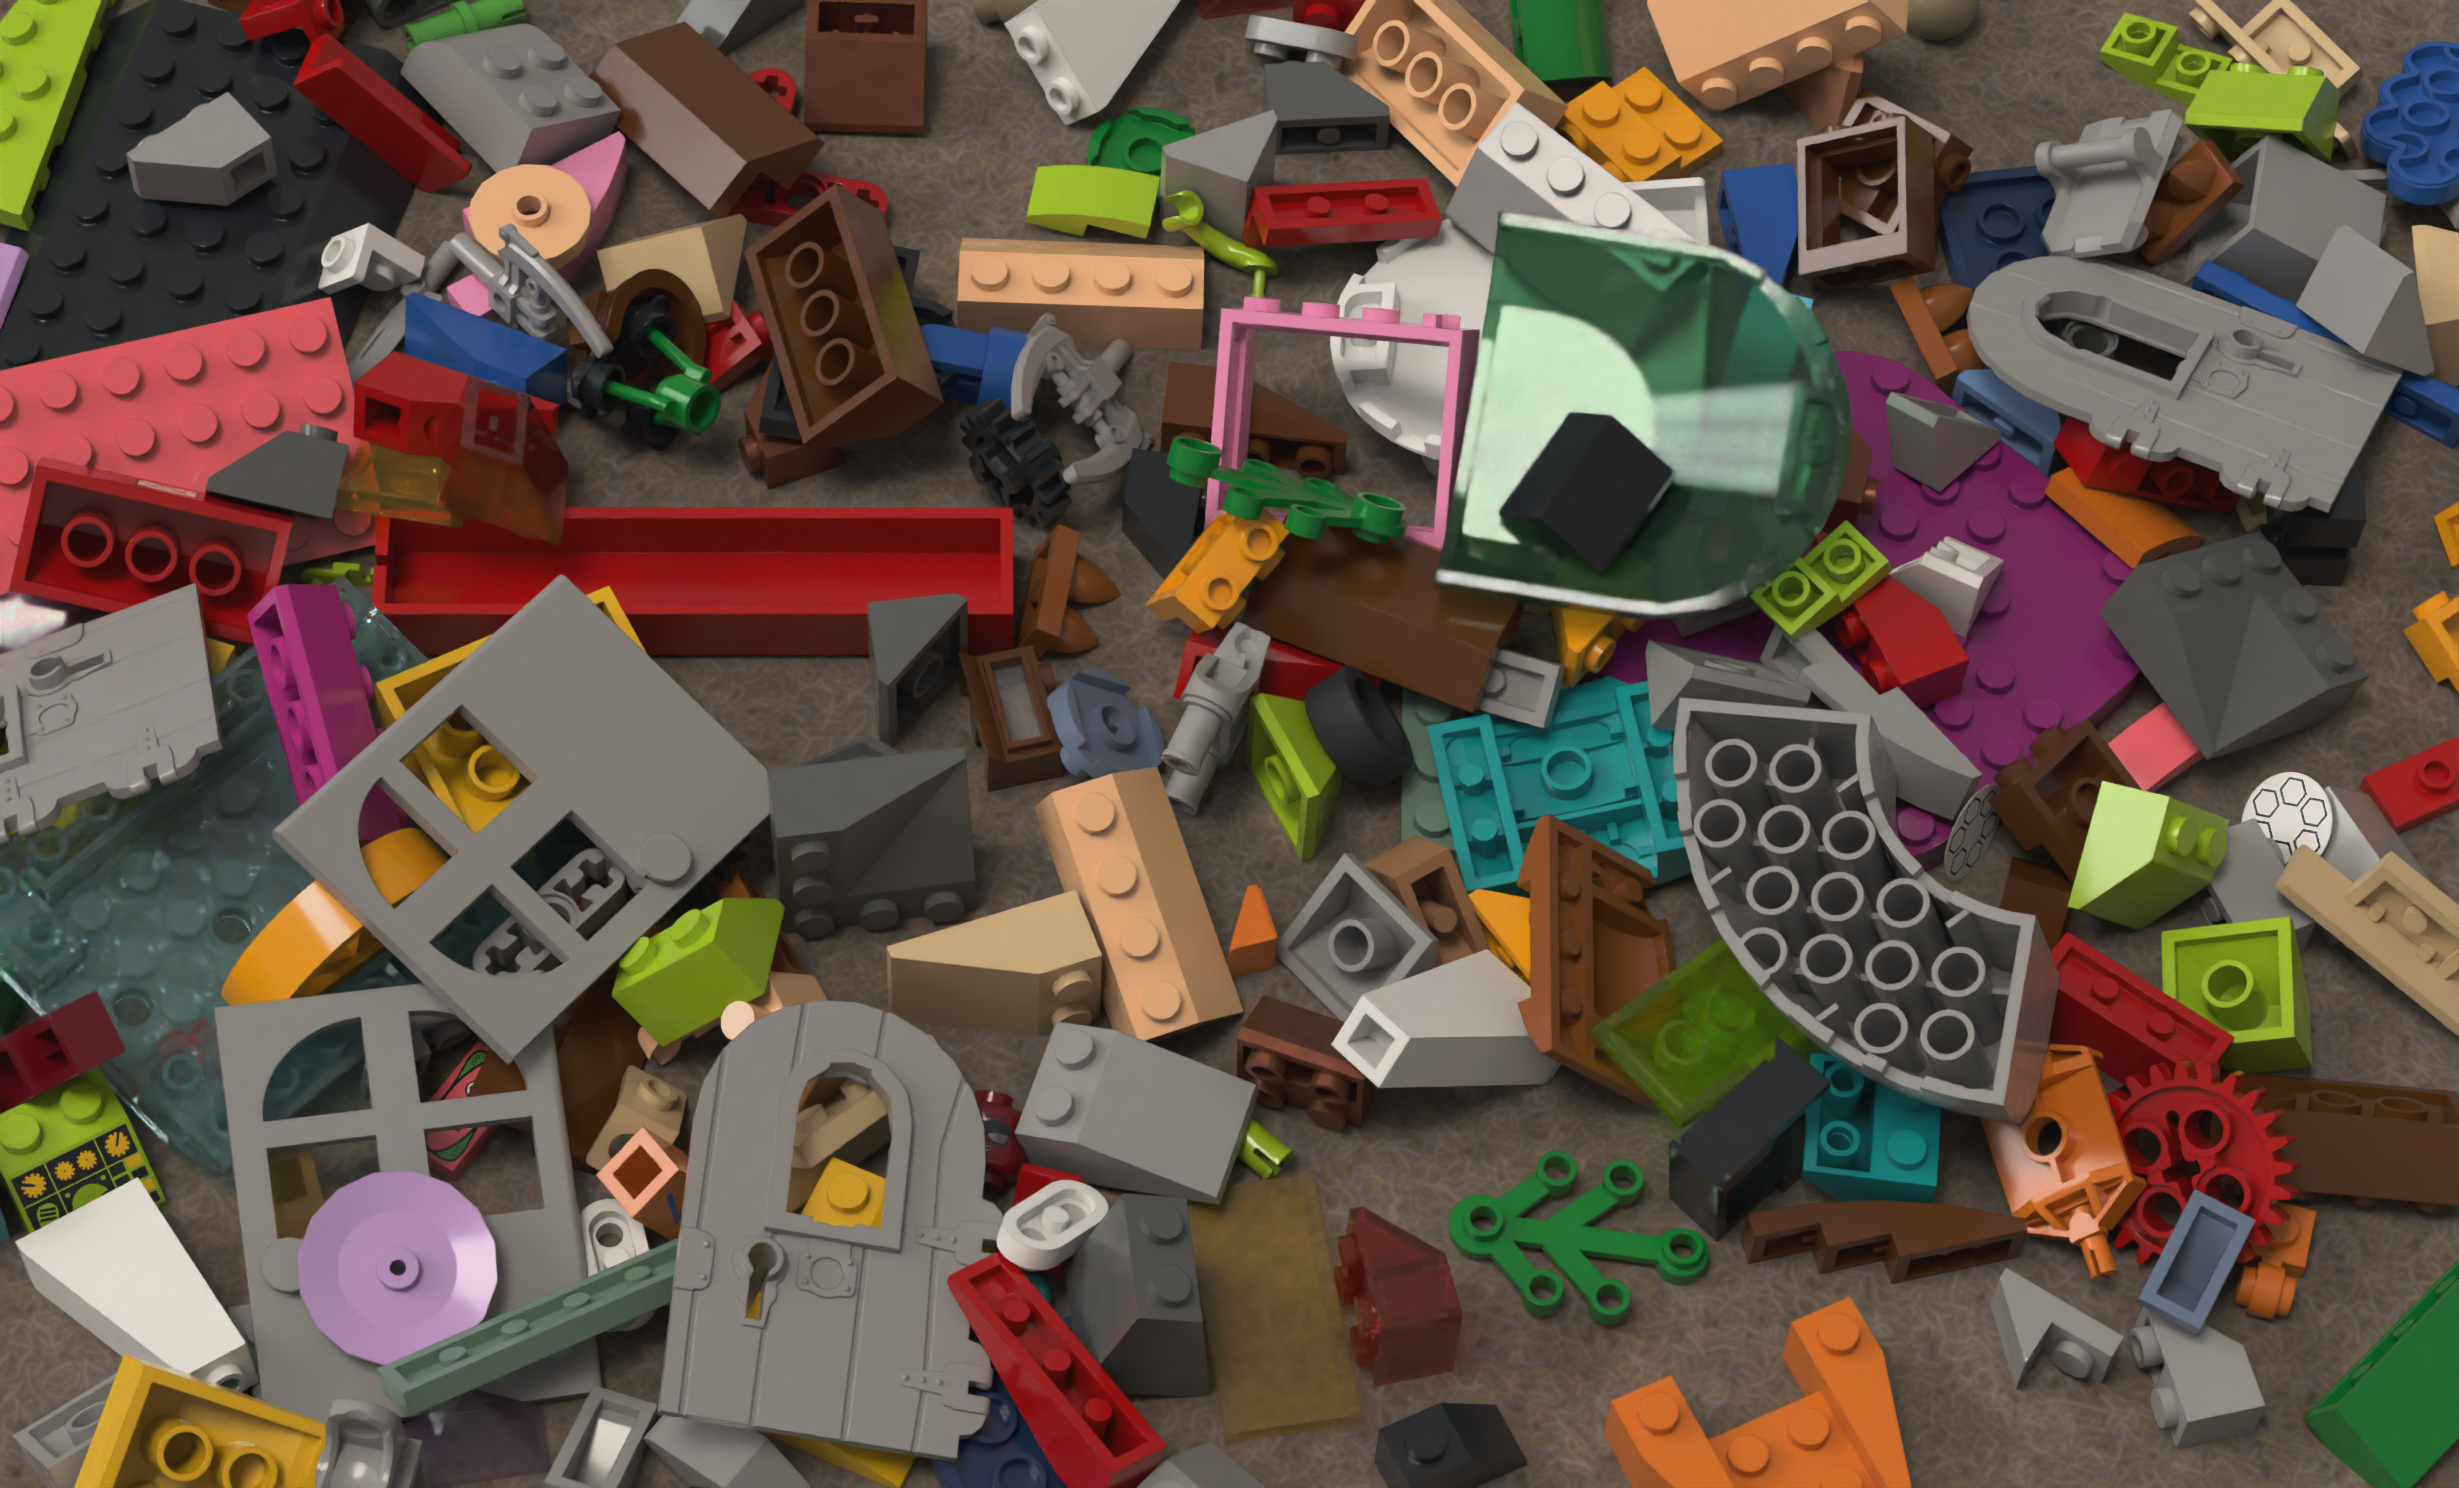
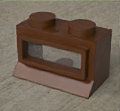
(1011, 716)

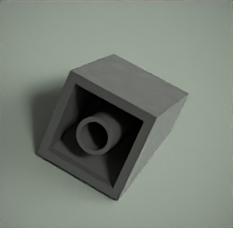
(1140, 1298)

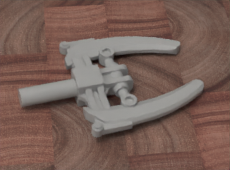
(522, 288)
(1088, 390)

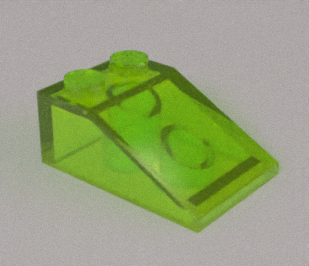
(1696, 1034)

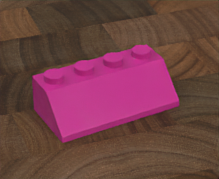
(319, 693)

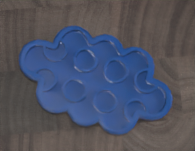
(2418, 126)

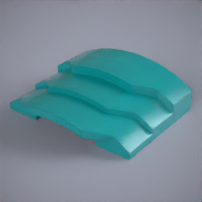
(1592, 769)

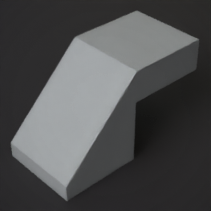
(721, 1455)

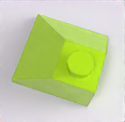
(1291, 769)
(2249, 985)

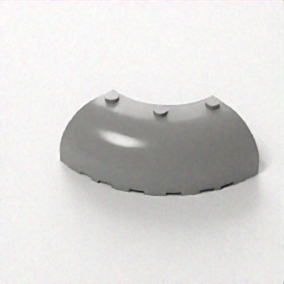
(1842, 924)

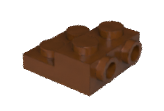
(1871, 189)
(2057, 790)

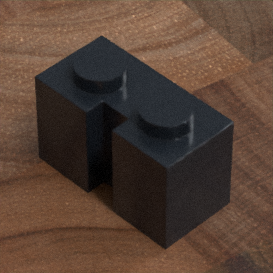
(2317, 542)

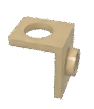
(641, 1103)

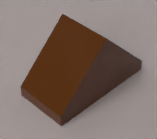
(2040, 892)

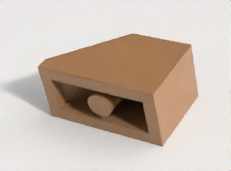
(1431, 888)

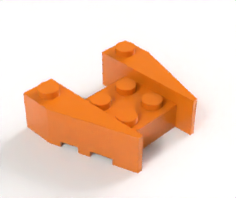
(1831, 1438)

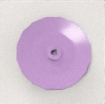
(405, 1224)

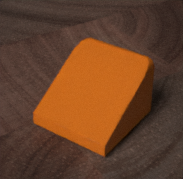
(1254, 938)

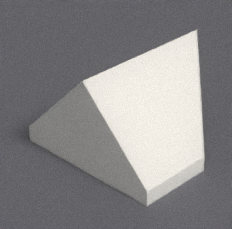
(1952, 579)

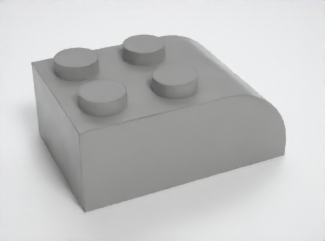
(512, 95)

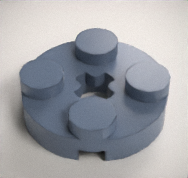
(1102, 726)

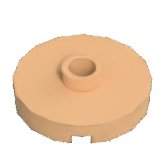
(560, 207)

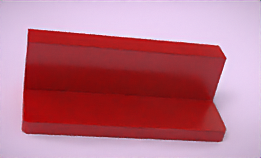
(380, 116)
(1341, 213)
(2126, 1017)

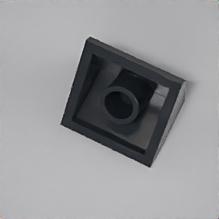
(1589, 490)

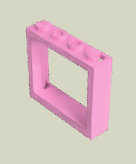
(1236, 377)

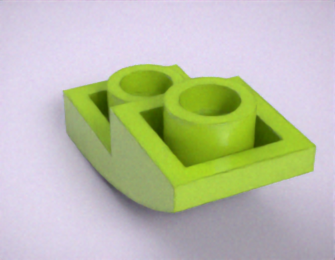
(2154, 57)
(1098, 196)
(1822, 582)

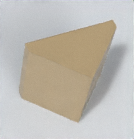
(699, 254)

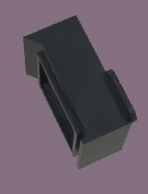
(1745, 1143)

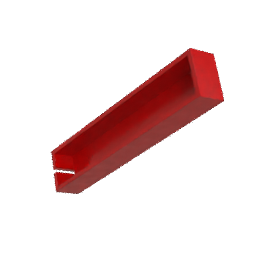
(705, 574)

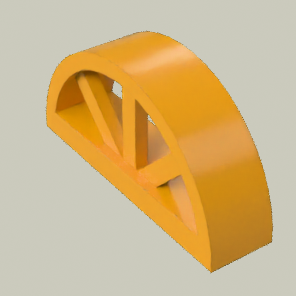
(316, 941)

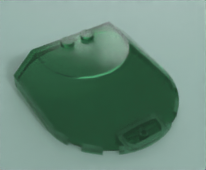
(1699, 366)

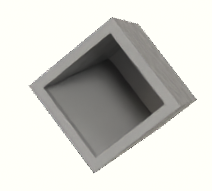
(2284, 218)

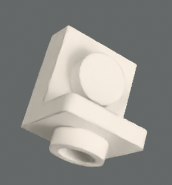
(368, 258)

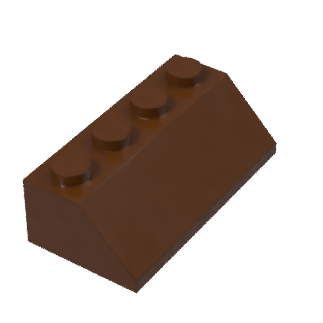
(842, 323)
(2359, 1139)

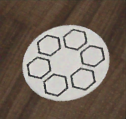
(2291, 812)
(1971, 834)

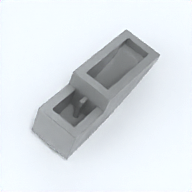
(604, 1442)

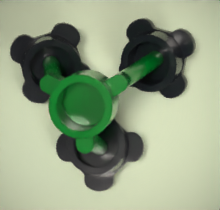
(656, 416)

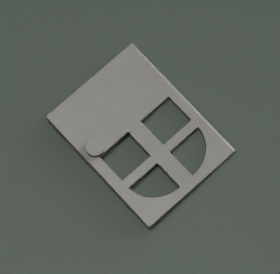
(602, 746)
(534, 1248)

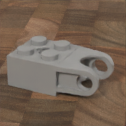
(369, 1450)

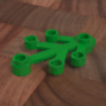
(1264, 485)
(1568, 1238)

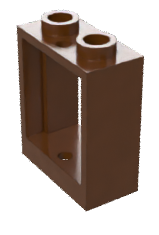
(1875, 258)

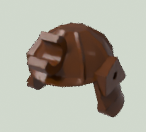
(609, 311)

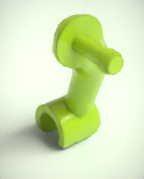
(1217, 244)

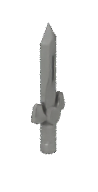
(392, 327)

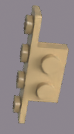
(2282, 39)
(2389, 921)
(843, 1128)

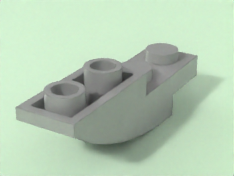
(1926, 762)

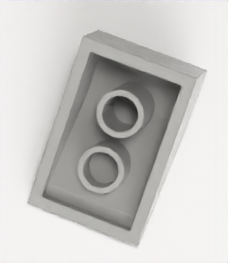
(1134, 1115)

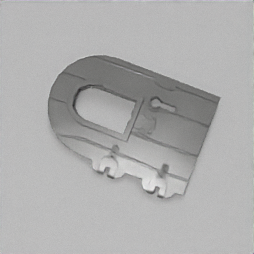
(2249, 399)
(105, 709)
(852, 1320)

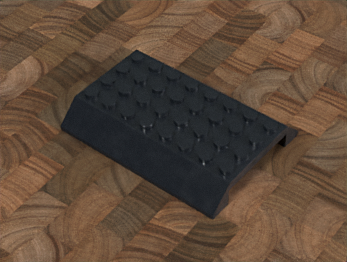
(139, 268)

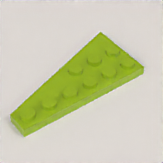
(40, 86)

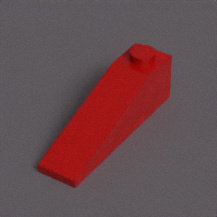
(1059, 1387)

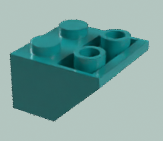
(1869, 1139)

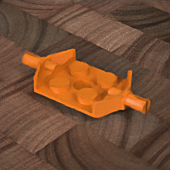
(2088, 1178)

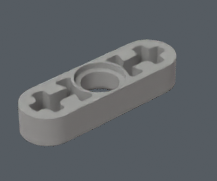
(561, 894)

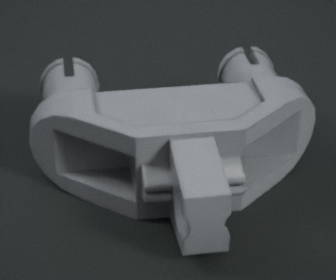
(1214, 715)

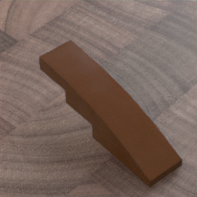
(1907, 1236)

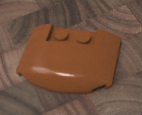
(1587, 947)

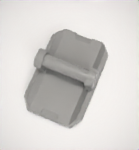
(2106, 183)

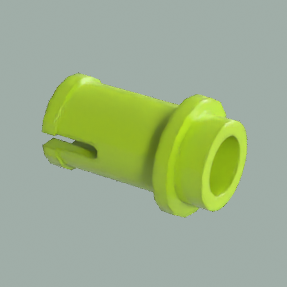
(1263, 1151)

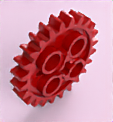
(2246, 1151)

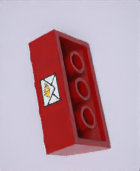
(128, 539)

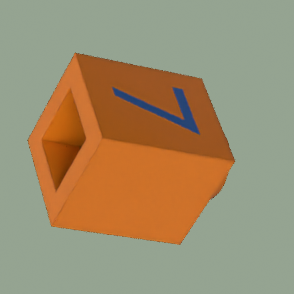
(649, 1181)

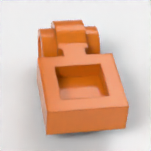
(2265, 1286)

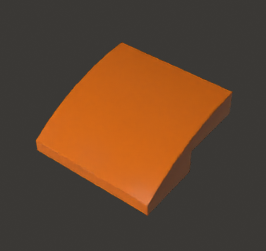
(2127, 524)

